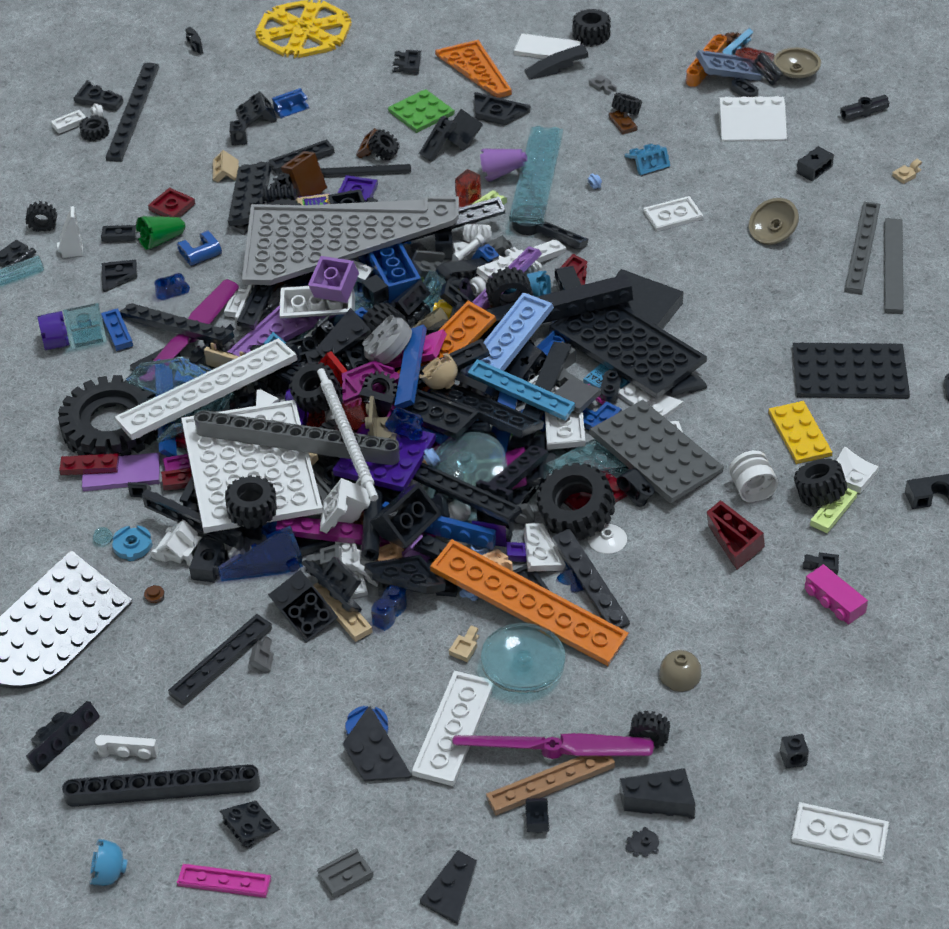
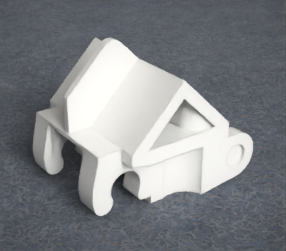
(177, 544)

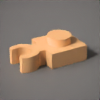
(500, 558)

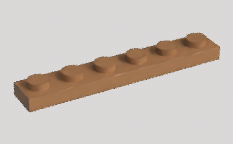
(548, 782)

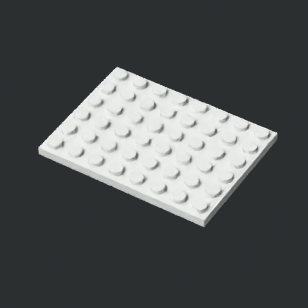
(221, 461)

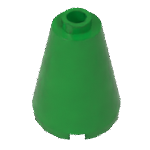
(158, 229)

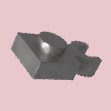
(602, 83)

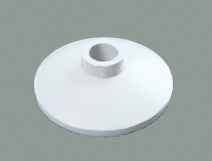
(609, 540)

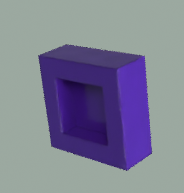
(516, 552)

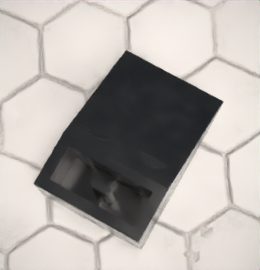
(303, 606)

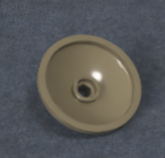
(797, 62)
(770, 215)

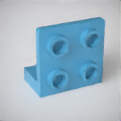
(649, 158)

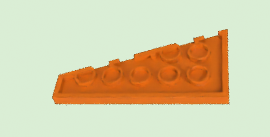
(476, 64)

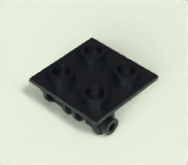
(248, 822)

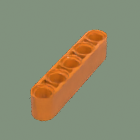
(695, 72)

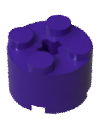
(53, 330)

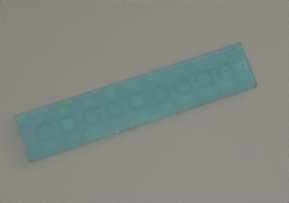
(537, 175)

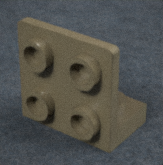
(376, 424)

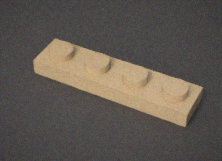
(352, 621)

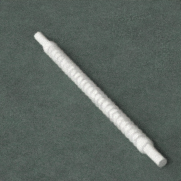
(347, 435)

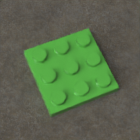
(420, 110)

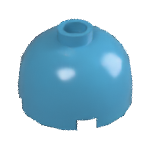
(107, 863)

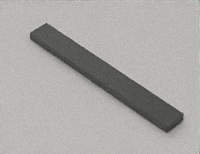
(862, 248)
(894, 266)

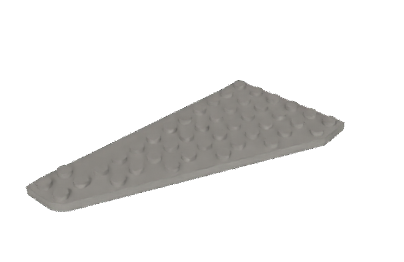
(291, 238)

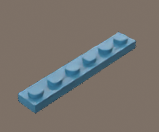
(521, 389)

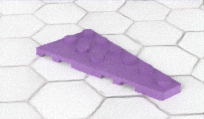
(285, 328)

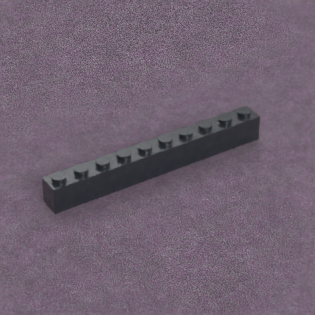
(577, 300)

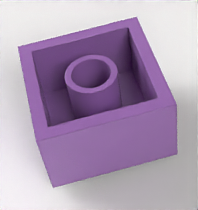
(333, 279)

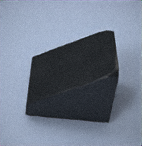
(137, 489)

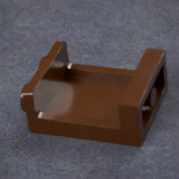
(305, 174)

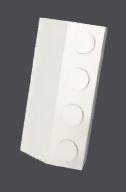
(301, 303)

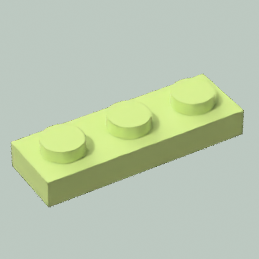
(831, 513)

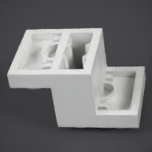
(344, 504)

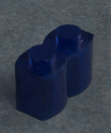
(389, 607)

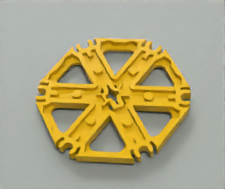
(311, 26)

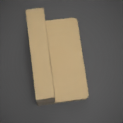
(224, 165)

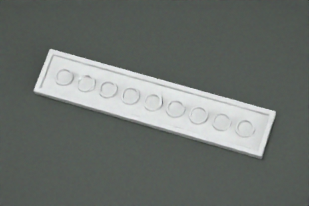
(205, 389)

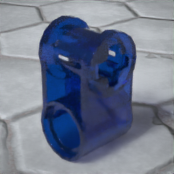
(170, 286)
(404, 422)

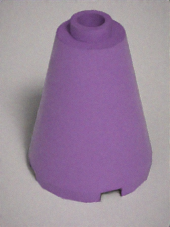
(501, 161)

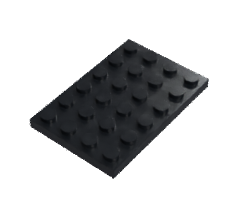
(850, 370)

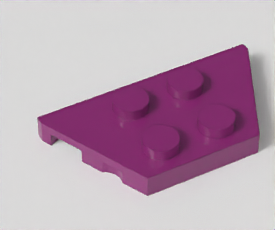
(354, 379)

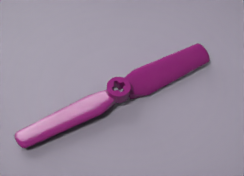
(204, 313)
(569, 744)

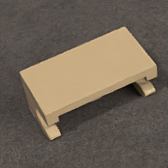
(217, 358)

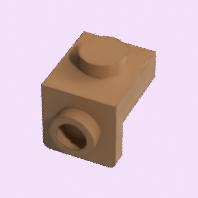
(389, 552)

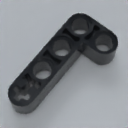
(460, 269)

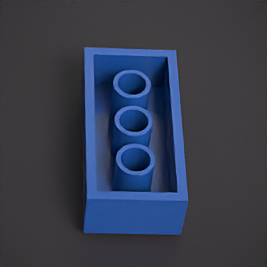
(394, 268)

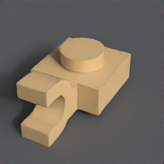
(905, 174)
(465, 646)

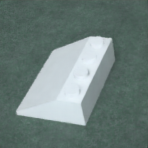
(752, 118)

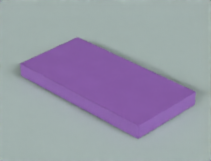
(131, 468)

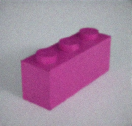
(835, 594)

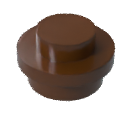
(154, 594)

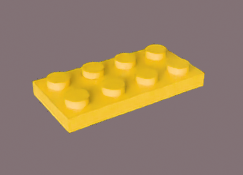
(800, 432)

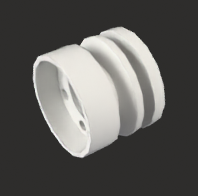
(753, 476)

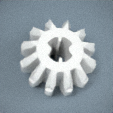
(472, 230)

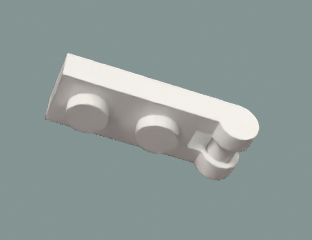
(126, 746)

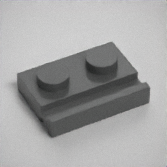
(345, 873)

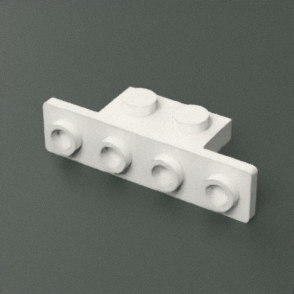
(237, 303)

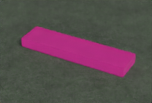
(224, 880)

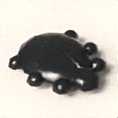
(643, 842)

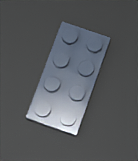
(728, 65)

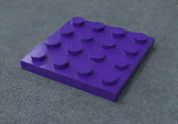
(391, 476)

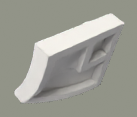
(856, 470)

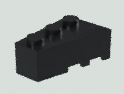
(658, 793)

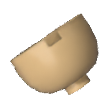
(440, 373)

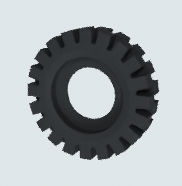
(78, 409)

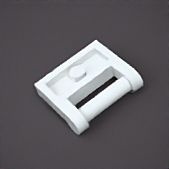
(468, 251)

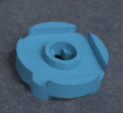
(132, 551)

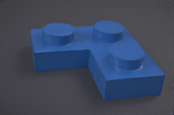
(593, 418)

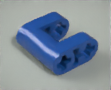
(201, 253)

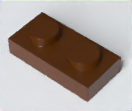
(623, 122)
(364, 147)

